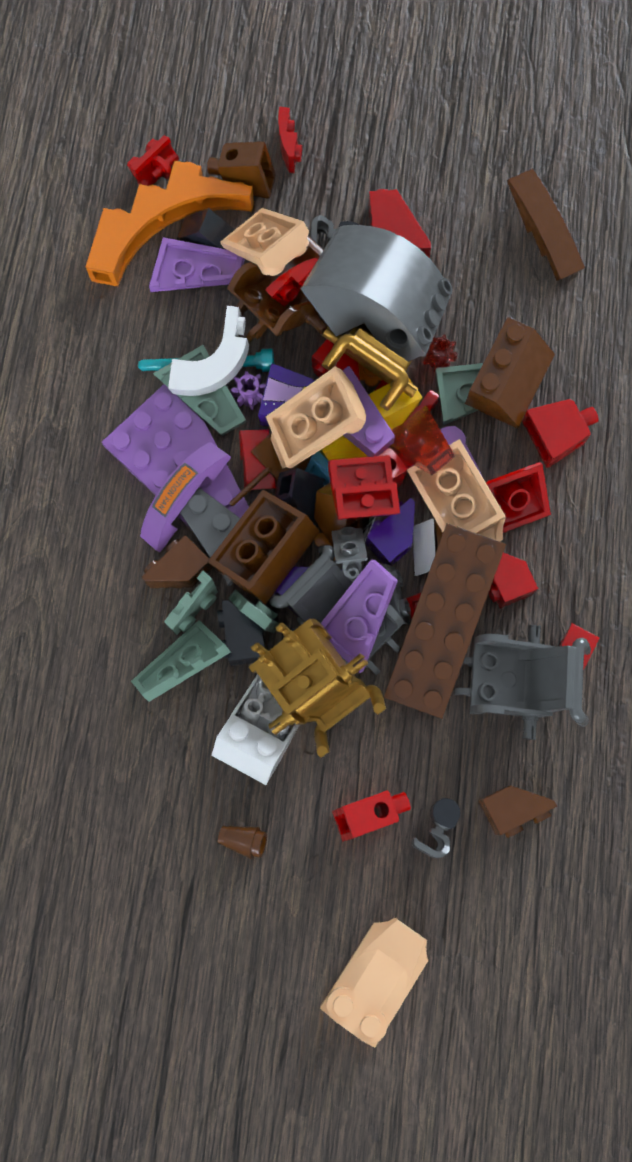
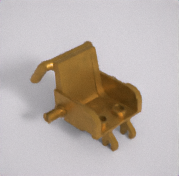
(375, 357)
(312, 681)

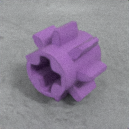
(248, 383)

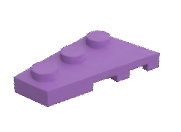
(192, 266)
(375, 434)
(360, 612)

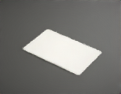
(423, 546)

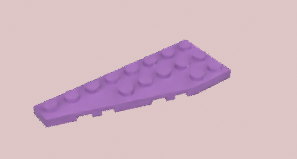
(160, 439)

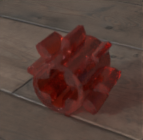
(441, 346)

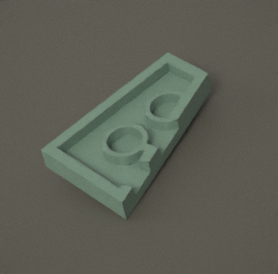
(453, 388)
(215, 407)

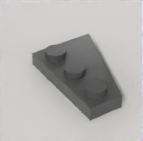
(209, 521)

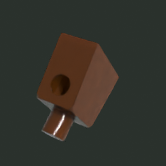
(246, 164)

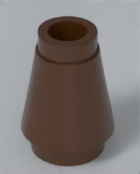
(244, 840)

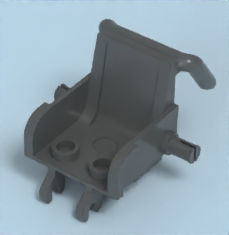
(318, 592)
(526, 678)

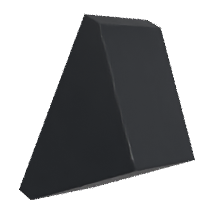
(204, 229)

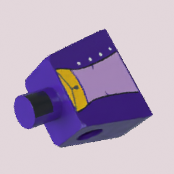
(279, 388)

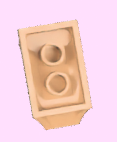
(268, 240)
(315, 418)
(460, 496)
(376, 980)

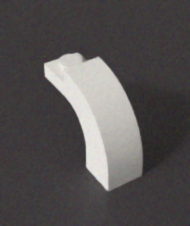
(214, 372)

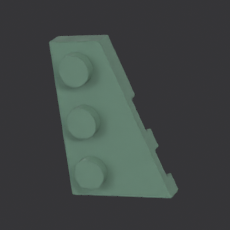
(181, 660)

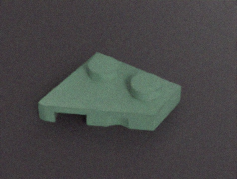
(190, 605)
(258, 613)

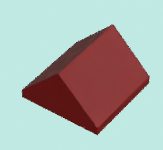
(521, 496)

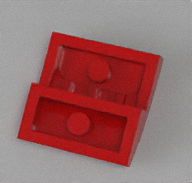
(363, 487)

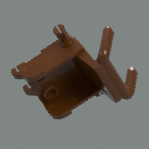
(249, 287)

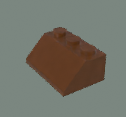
(511, 373)
(264, 546)

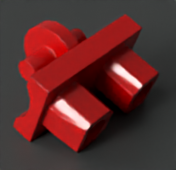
(154, 163)

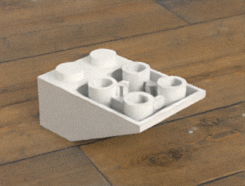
(246, 738)

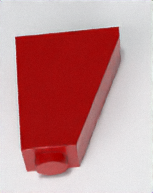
(390, 212)

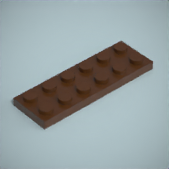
(444, 620)

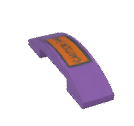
(178, 490)

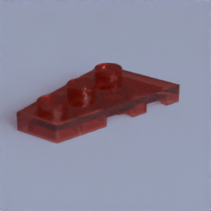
(422, 442)

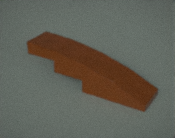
(546, 224)

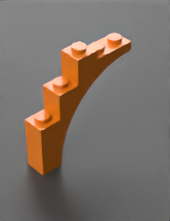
(154, 208)

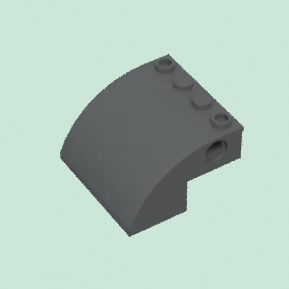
(379, 282)

